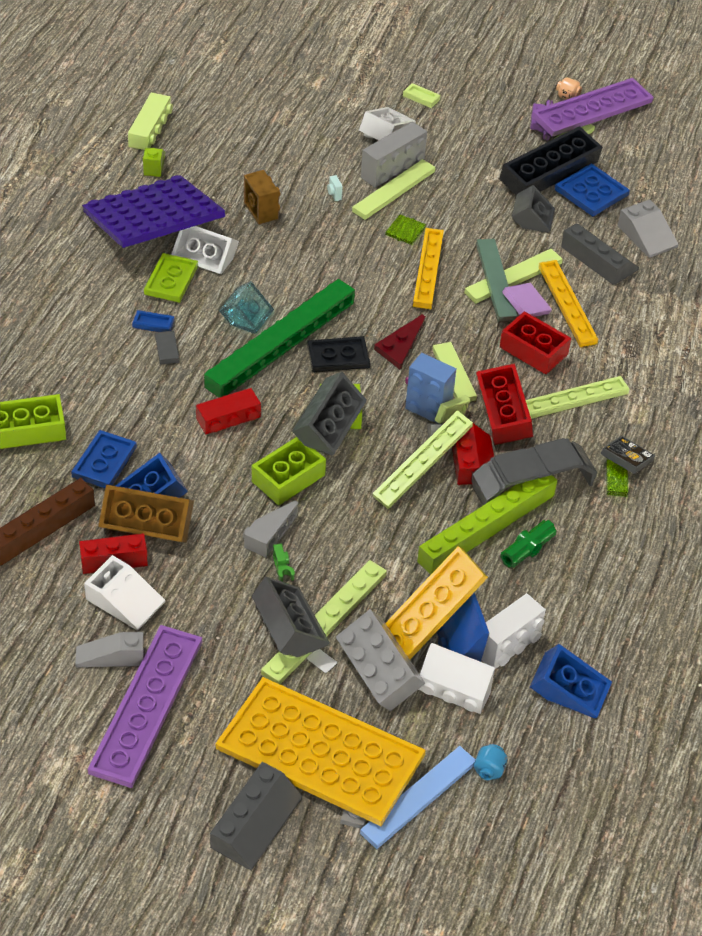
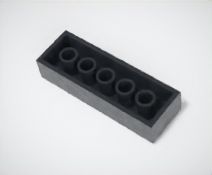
(551, 161)

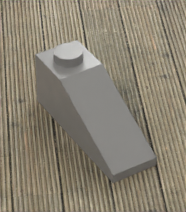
(269, 529)
(112, 651)

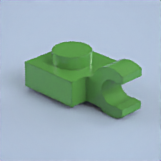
(281, 560)

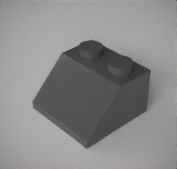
(533, 210)

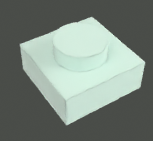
(335, 188)

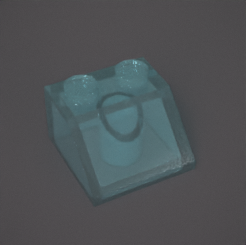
(246, 308)

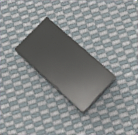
(167, 347)

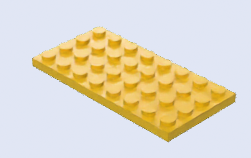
(322, 750)

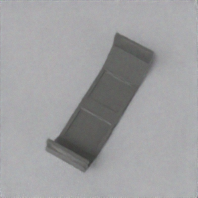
(528, 465)

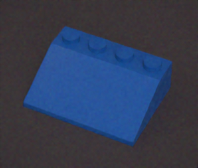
(465, 631)

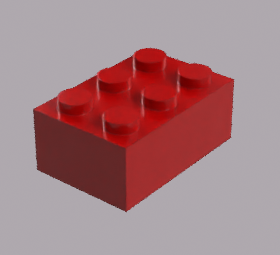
(535, 342)

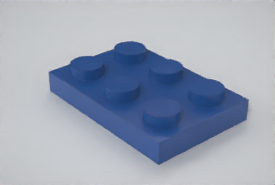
(104, 459)

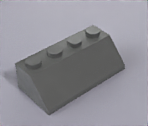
(597, 254)
(330, 414)
(289, 618)
(255, 816)

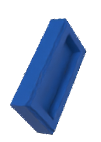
(153, 321)

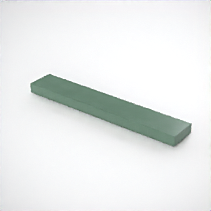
(495, 279)

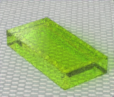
(616, 479)

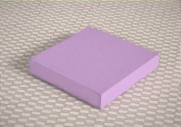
(527, 299)

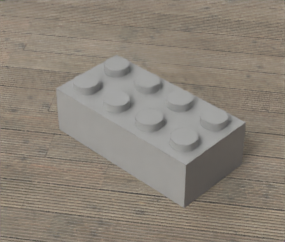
(393, 154)
(380, 660)

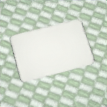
(322, 660)

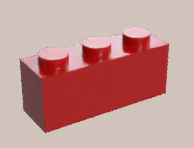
(228, 411)
(127, 548)

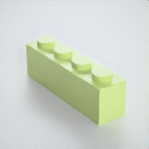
(149, 121)

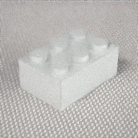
(513, 630)

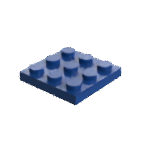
(592, 190)

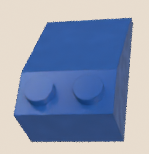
(156, 477)
(570, 682)

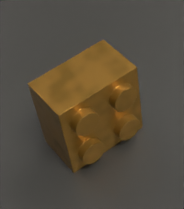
(261, 196)

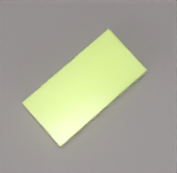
(421, 95)
(448, 408)

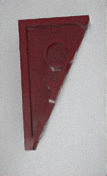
(398, 344)

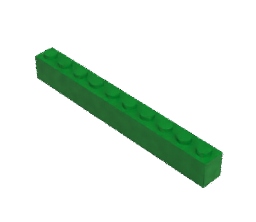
(278, 338)

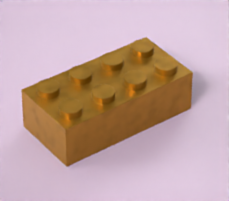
(146, 513)

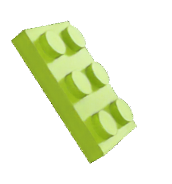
(171, 277)

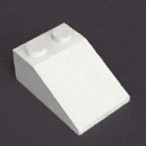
(382, 122)

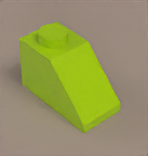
(153, 162)

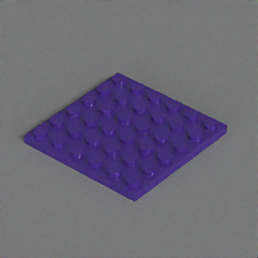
(152, 211)

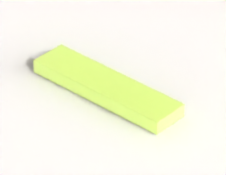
(446, 353)

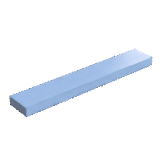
(420, 796)

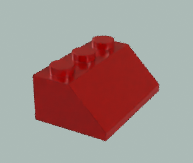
(471, 453)

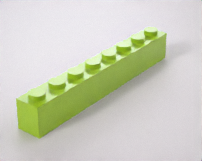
(486, 521)

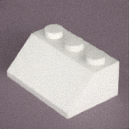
(208, 248)
(456, 678)

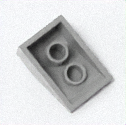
(647, 228)

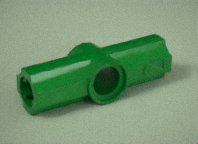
(528, 543)

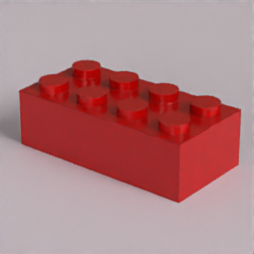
(504, 404)

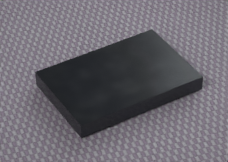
(338, 354)

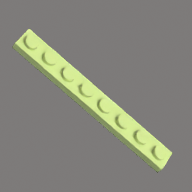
(330, 616)

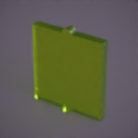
(405, 229)

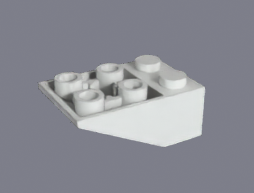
(123, 593)

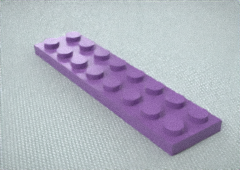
(592, 107)
(145, 707)

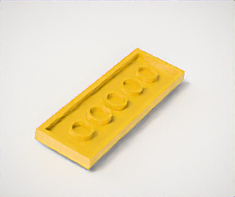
(435, 601)

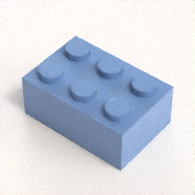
(429, 386)

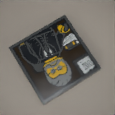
(627, 454)

